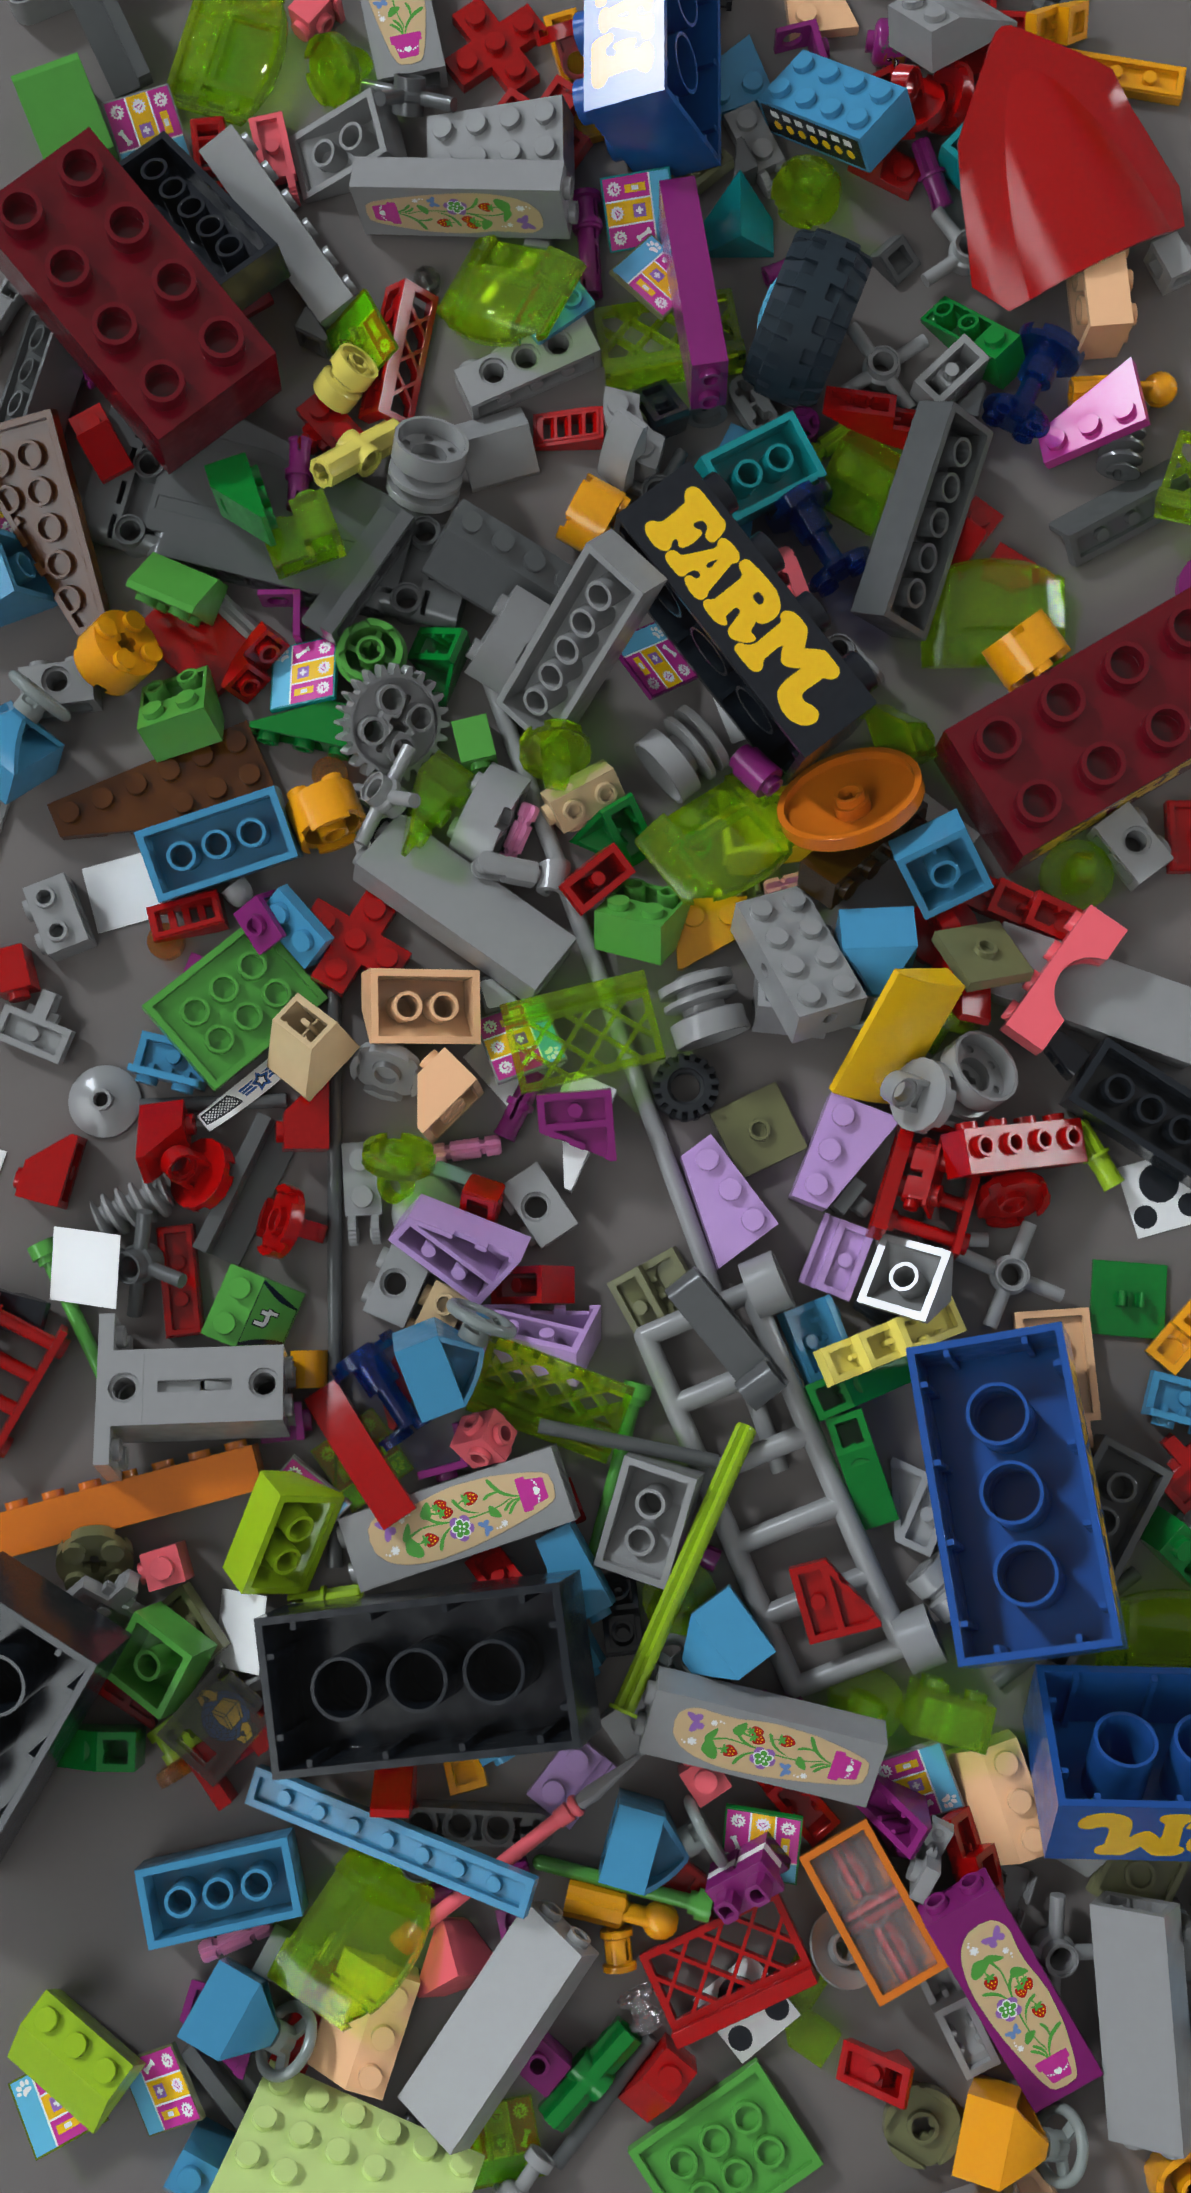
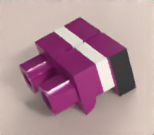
(748, 1878)

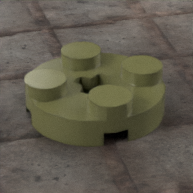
(93, 1540)
(927, 2147)

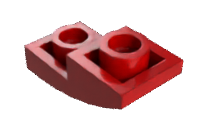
(249, 666)

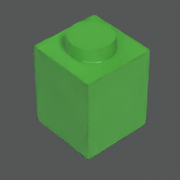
(474, 743)

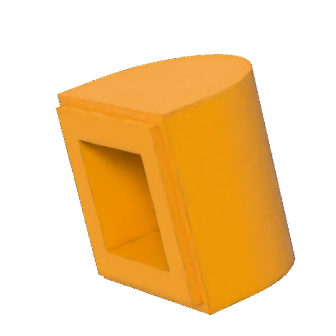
(311, 1368)

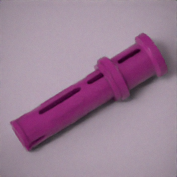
(587, 233)

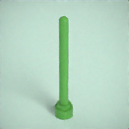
(42, 1254)
(641, 1394)
(696, 1902)

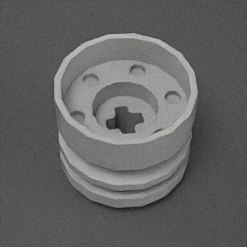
(427, 464)
(688, 748)
(703, 1007)
(981, 1073)

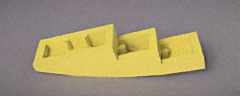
(884, 1344)

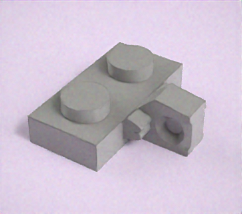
(37, 1028)
(110, 1599)
(926, 1866)

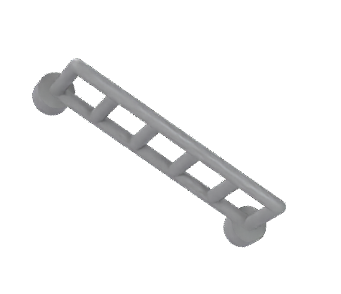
(909, 1632)

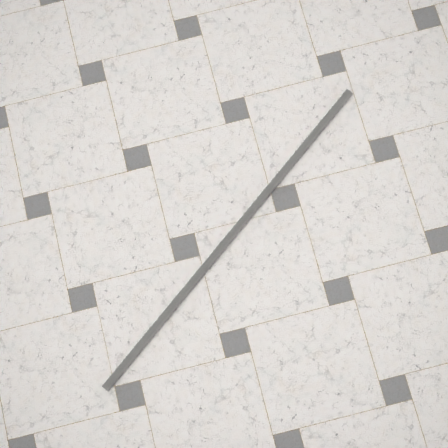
(635, 1075)

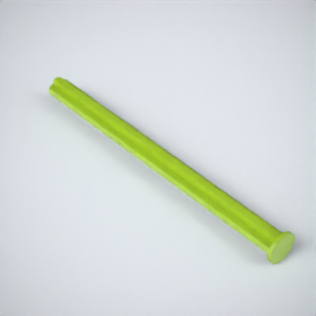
(684, 1570)

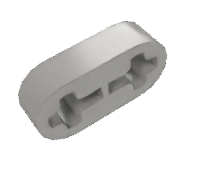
(746, 411)

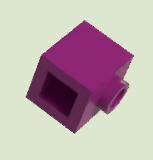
(547, 2065)

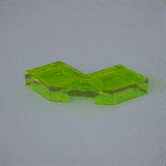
(811, 2033)

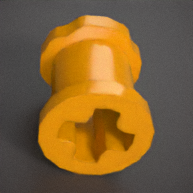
(618, 1950)

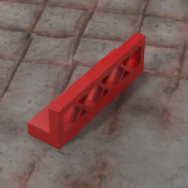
(397, 313)

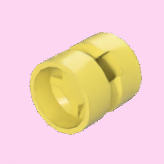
(344, 381)

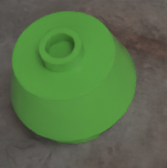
(369, 644)

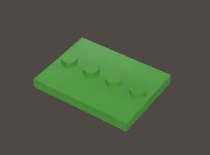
(226, 1004)
(728, 2141)

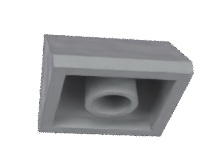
(499, 449)
(908, 1279)

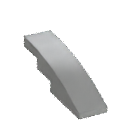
(960, 2024)

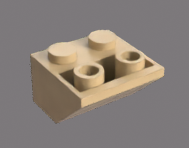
(307, 1047)

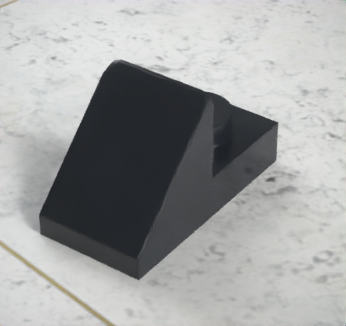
(663, 408)

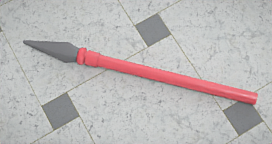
(560, 1817)

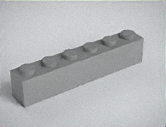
(254, 190)

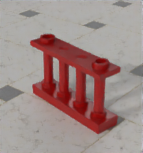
(893, 1184)
(55, 1346)

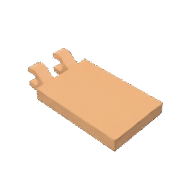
(1078, 1327)

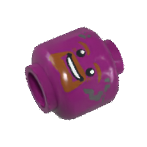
(878, 45)

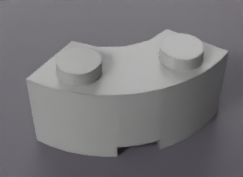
(650, 461)
(506, 638)
(488, 812)

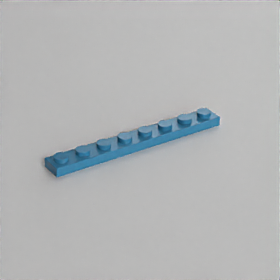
(394, 1842)

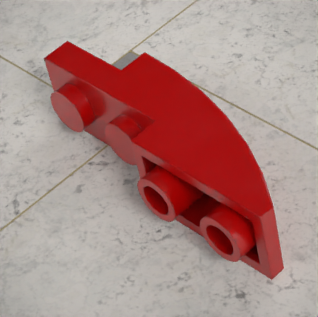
(967, 1852)

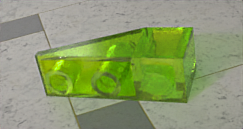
(442, 787)

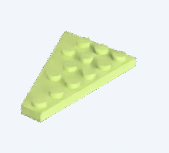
(326, 2141)

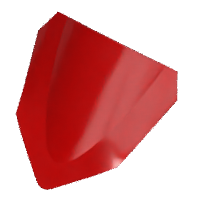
(1054, 169)

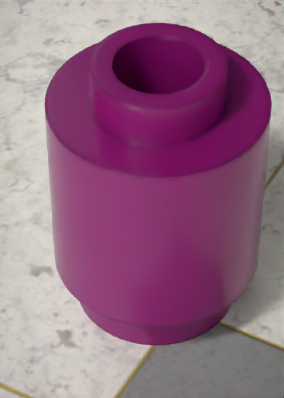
(756, 771)

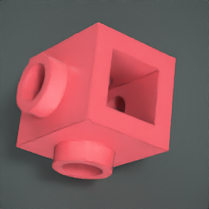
(483, 1438)

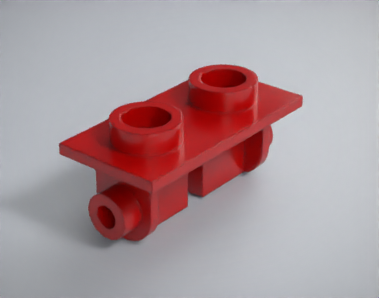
(925, 1190)

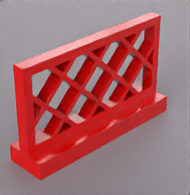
(738, 2003)

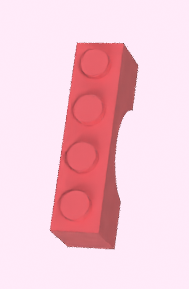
(1036, 1016)

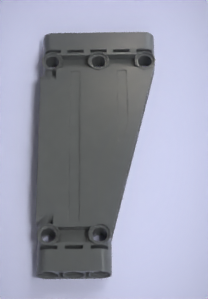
(184, 524)

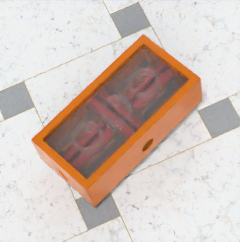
(873, 1911)

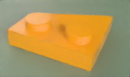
(706, 929)

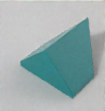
(739, 224)

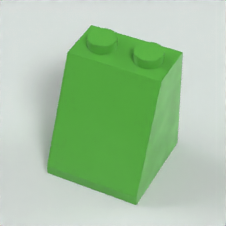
(60, 104)

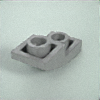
(621, 447)

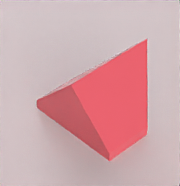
(453, 1958)

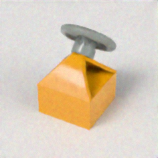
(1007, 2140)

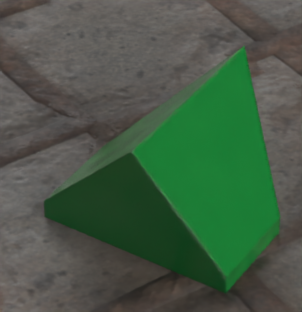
(441, 656)
(616, 823)

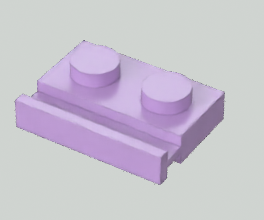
(836, 1257)
(567, 1775)

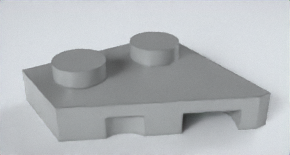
(914, 1508)

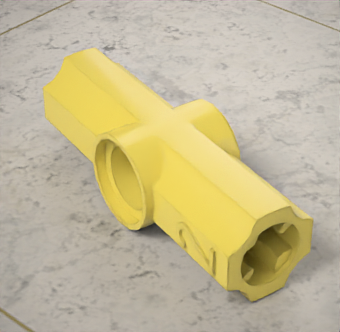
(354, 454)

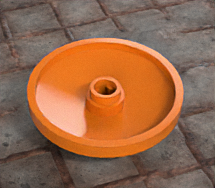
(851, 799)

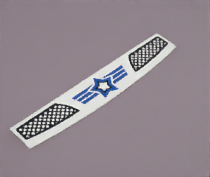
(239, 1096)

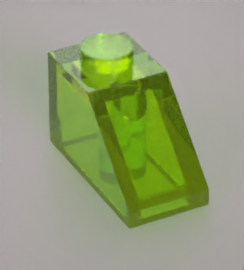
(901, 732)

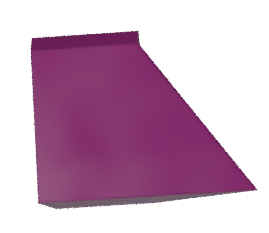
(898, 1817)

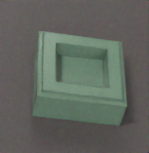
(451, 1173)

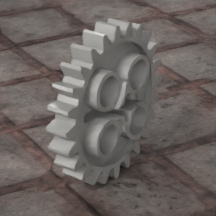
(366, 706)

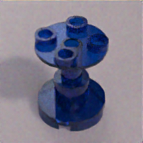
(1048, 355)
(803, 513)
(379, 1378)

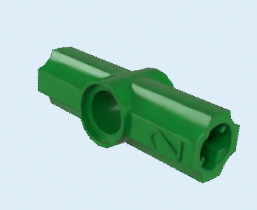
(590, 2074)

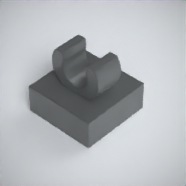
(851, 1199)

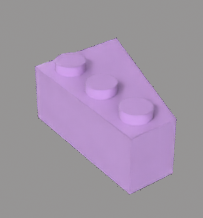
(838, 1149)
(724, 1201)
(459, 1246)
(555, 1332)

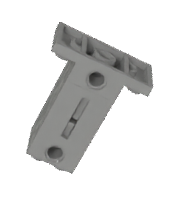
(185, 1394)

